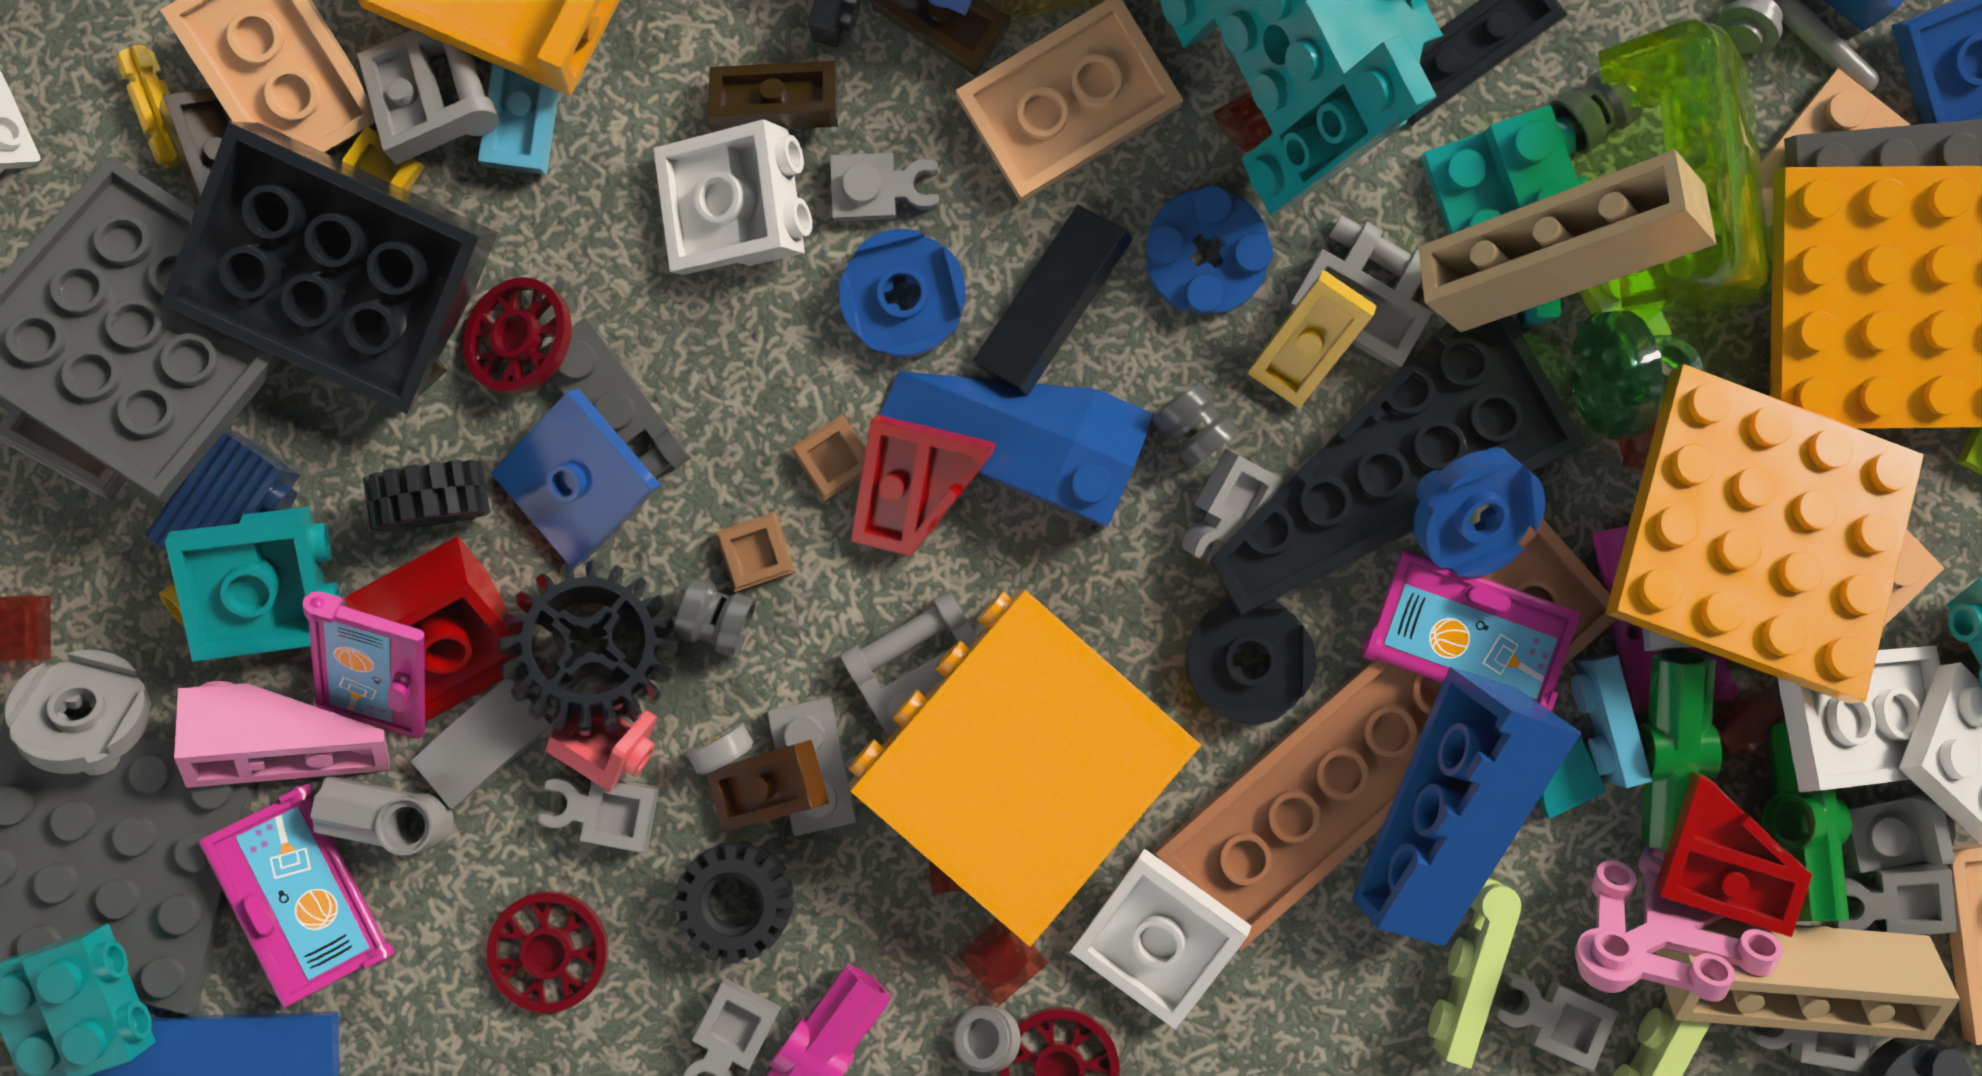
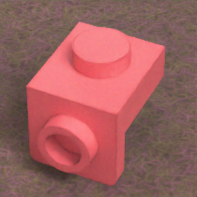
(605, 755)

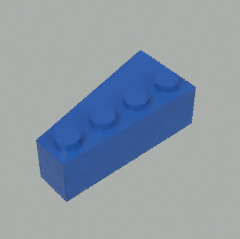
(1460, 804)

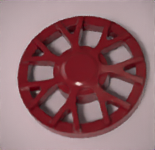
(517, 336)
(547, 952)
(1062, 1057)

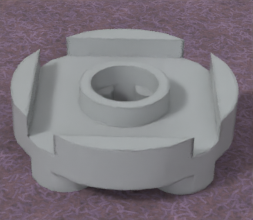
(84, 745)

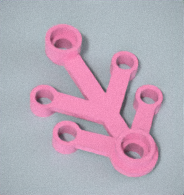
(1617, 959)

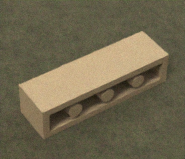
(1568, 242)
(1831, 984)

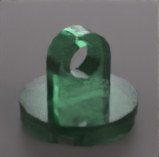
(1623, 372)

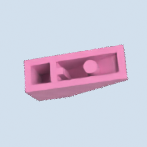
(257, 735)

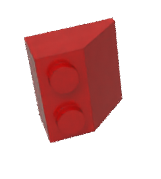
(457, 610)

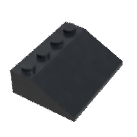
(326, 265)

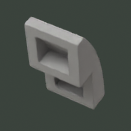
(480, 744)

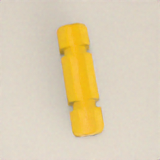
(145, 92)

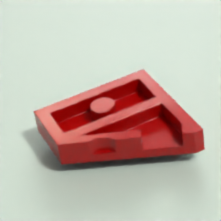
(912, 481)
(1730, 863)

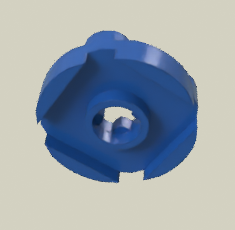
(1243, 257)
(922, 264)
(1457, 491)

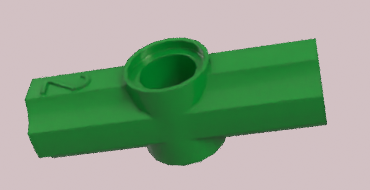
(1677, 737)
(1820, 847)

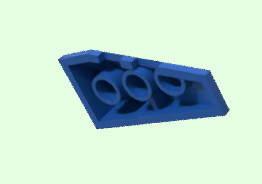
(1053, 445)

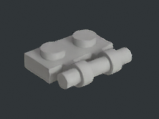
(1397, 317)

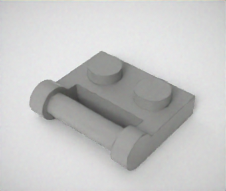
(409, 100)
(862, 662)

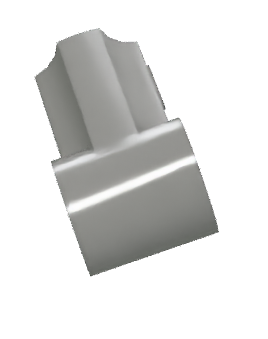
(379, 815)

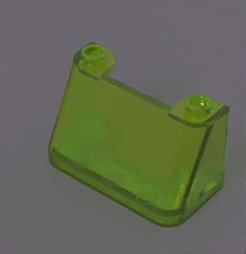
(1713, 126)

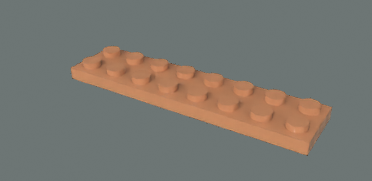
(1342, 764)

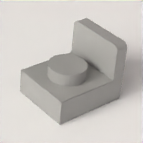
(1899, 833)

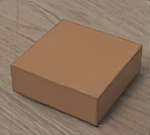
(831, 457)
(755, 552)

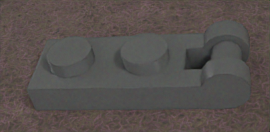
(616, 396)

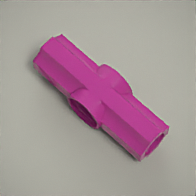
(832, 1031)

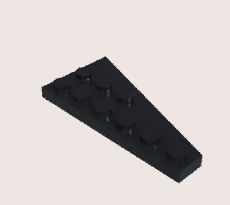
(1361, 487)

